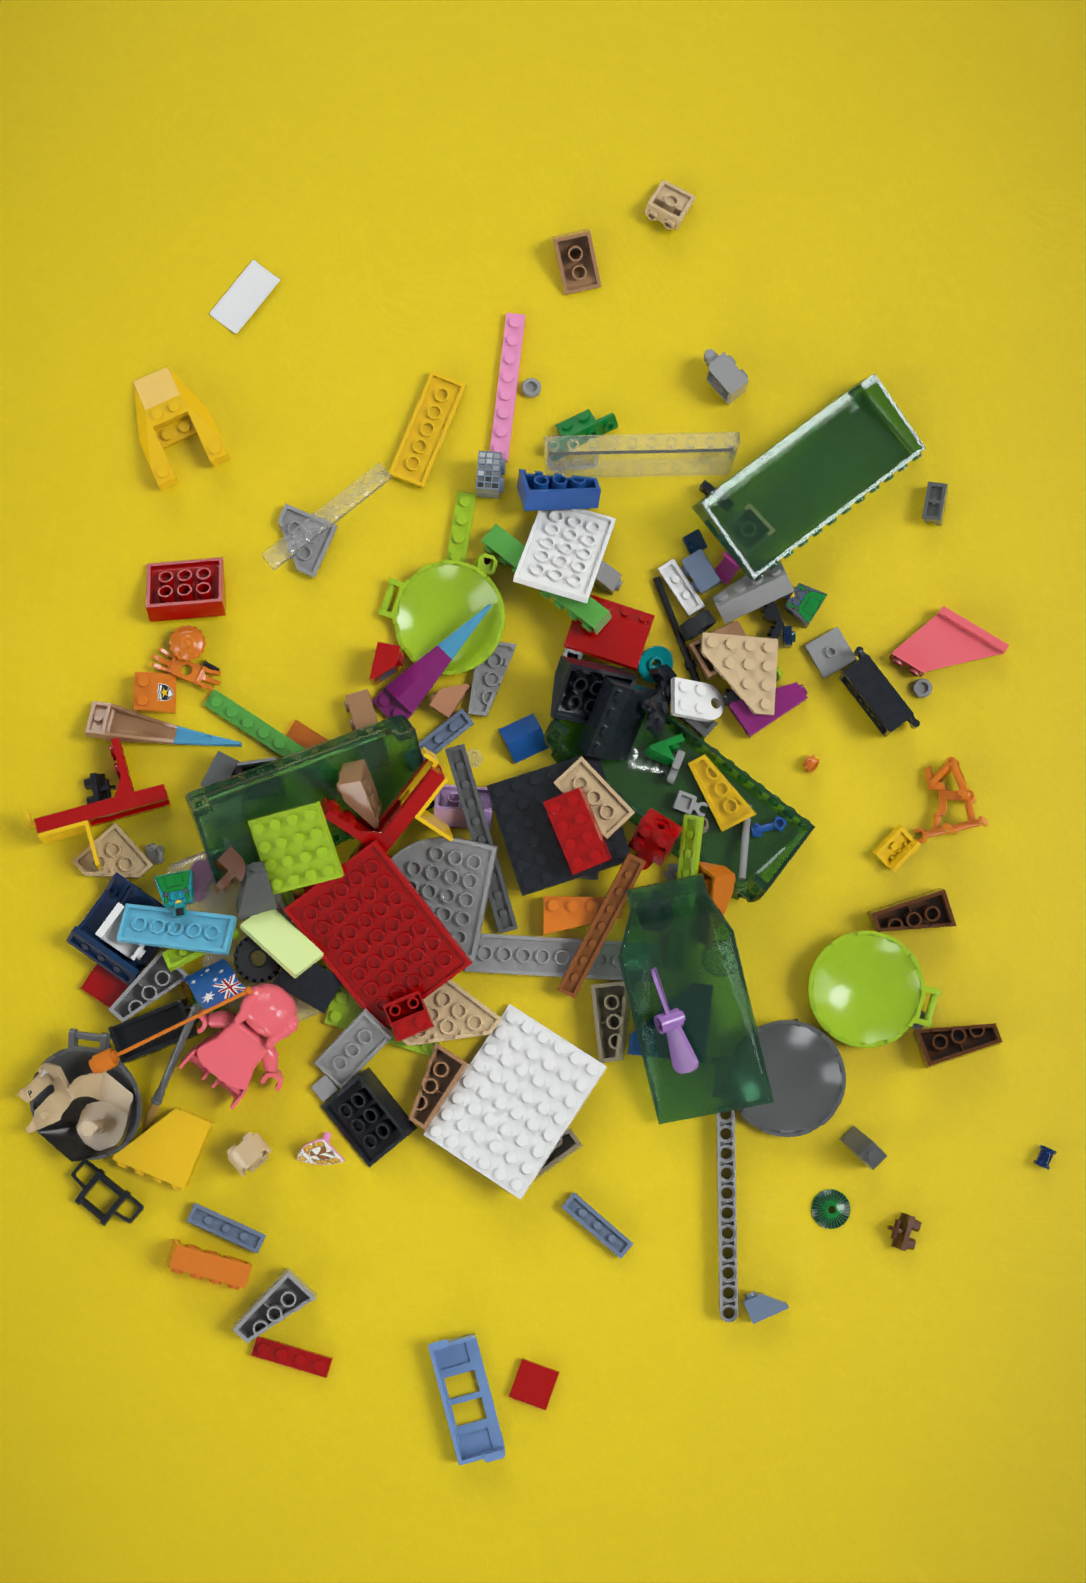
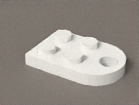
(693, 700)

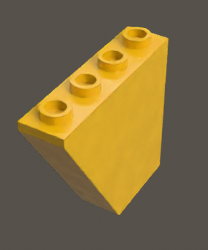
(168, 1148)

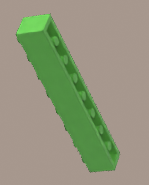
(509, 552)

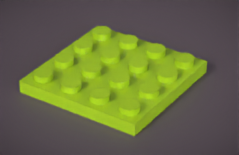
(296, 847)

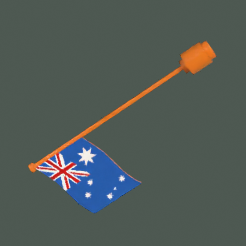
(211, 988)

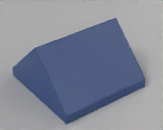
(523, 738)

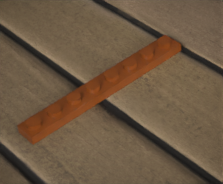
(601, 925)

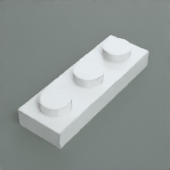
(681, 587)

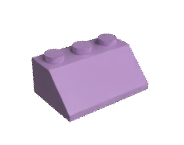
(450, 810)

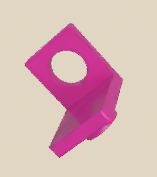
(727, 568)

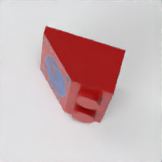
(386, 662)

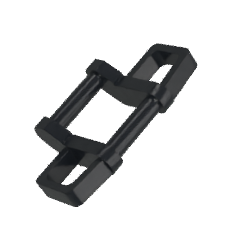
(123, 1195)

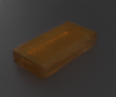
(304, 735)

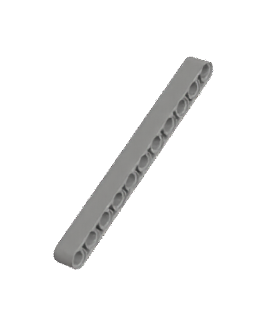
(723, 1262)

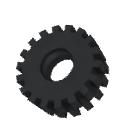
(247, 969)

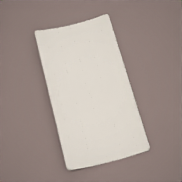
(244, 297)

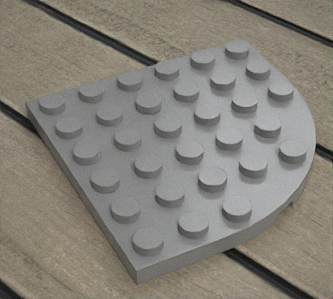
(453, 882)

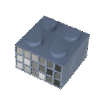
(489, 471)

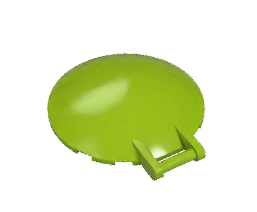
(440, 602)
(868, 989)

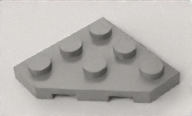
(311, 556)

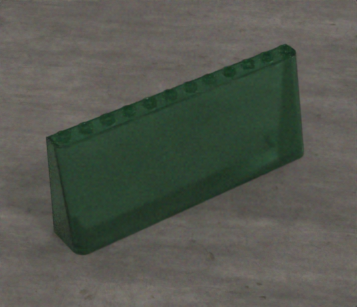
(810, 477)
(299, 779)

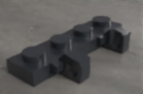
(659, 705)

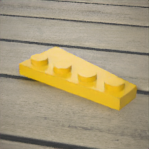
(723, 799)

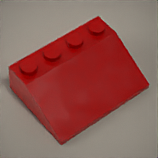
(185, 589)
(619, 640)

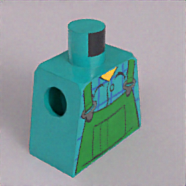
(177, 890)

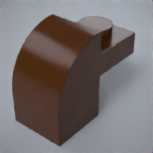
(232, 866)

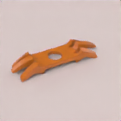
(175, 665)

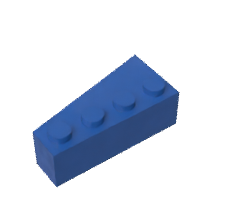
(557, 491)

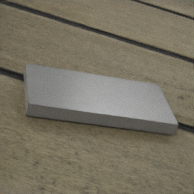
(353, 1048)

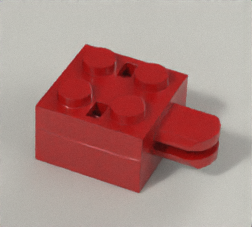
(654, 838)

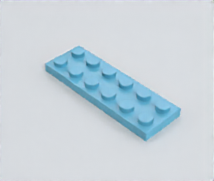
(160, 928)

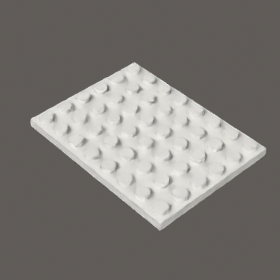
(515, 1101)

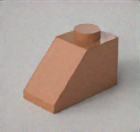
(448, 699)

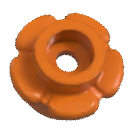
(811, 763)

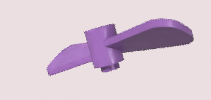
(671, 1022)

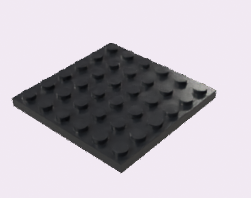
(530, 834)

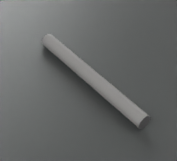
(744, 849)

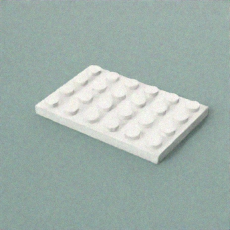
(565, 552)

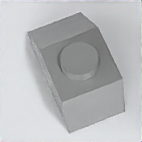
(608, 578)

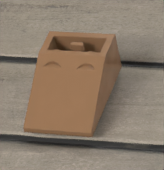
(704, 664)

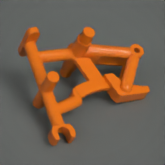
(963, 794)

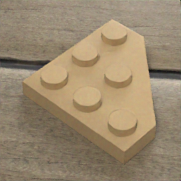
(116, 854)

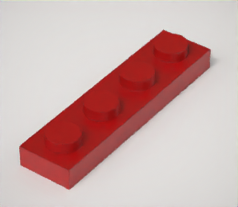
(292, 1356)

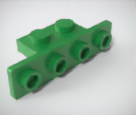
(586, 424)

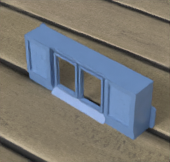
(478, 1438)

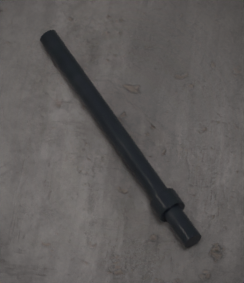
(689, 664)

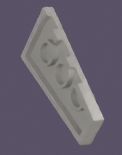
(488, 679)

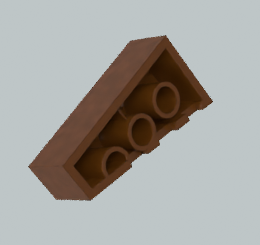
(918, 912)
(954, 1042)

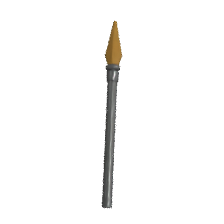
(156, 1100)

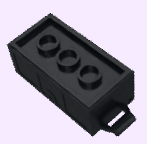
(876, 695)
(149, 1024)

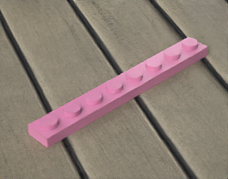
(507, 384)

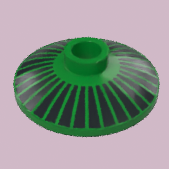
(820, 1209)

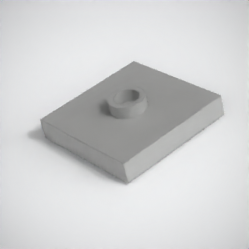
(830, 652)

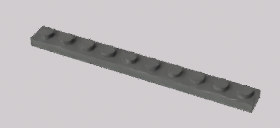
(480, 833)

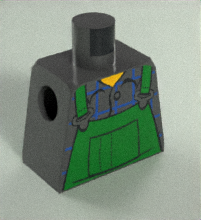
(804, 603)

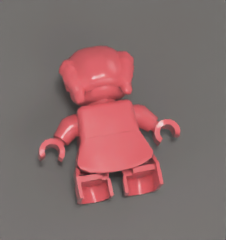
(245, 1039)

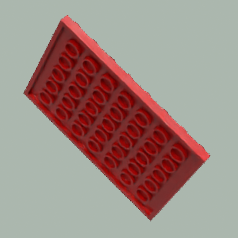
(377, 932)

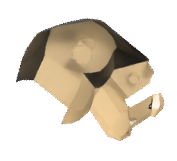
(80, 1117)

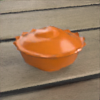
(187, 643)

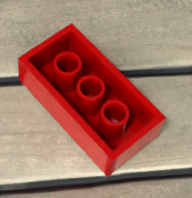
(577, 830)

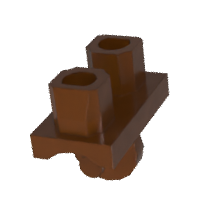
(902, 1230)

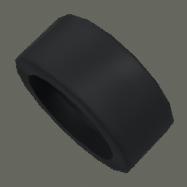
(697, 625)

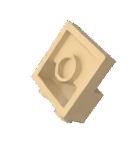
(669, 205)

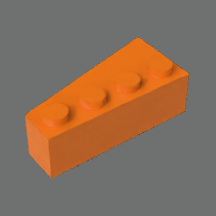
(569, 912)
(208, 1265)

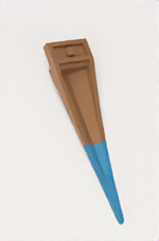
(113, 721)

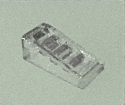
(632, 763)

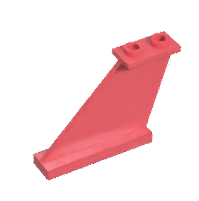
(945, 643)

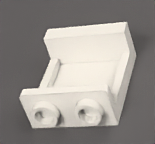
(109, 930)

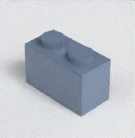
(701, 572)

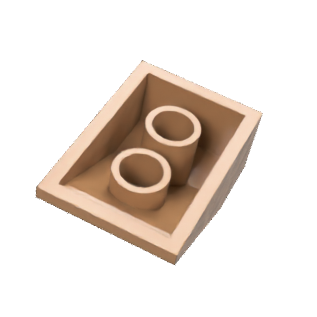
(576, 261)
(359, 791)

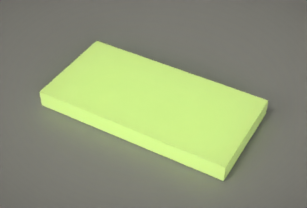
(282, 941)

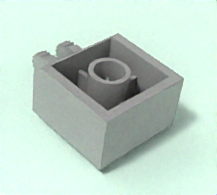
(725, 376)

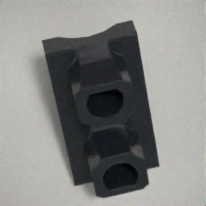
(100, 787)

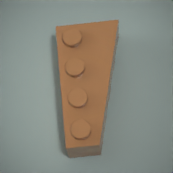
(440, 1079)

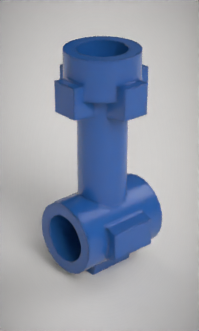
(778, 825)

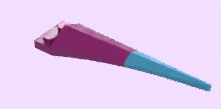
(413, 685)

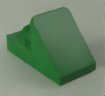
(663, 750)

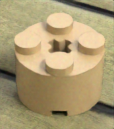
(249, 1153)

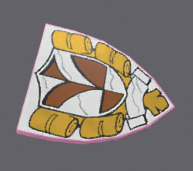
(320, 1152)

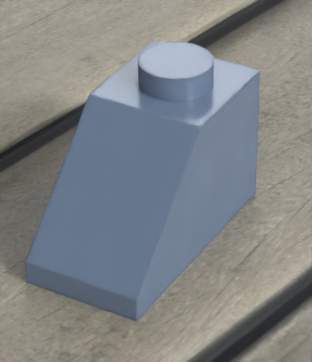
(761, 1306)

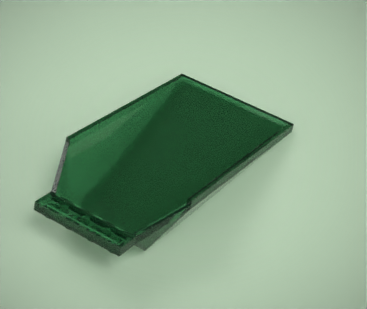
(702, 974)

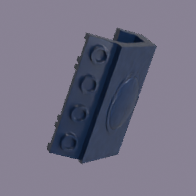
(98, 950)

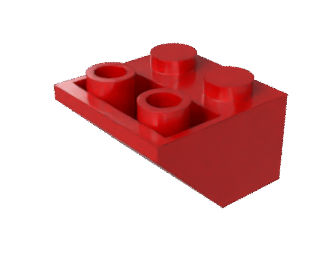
(408, 1016)

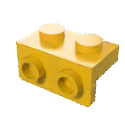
(896, 848)

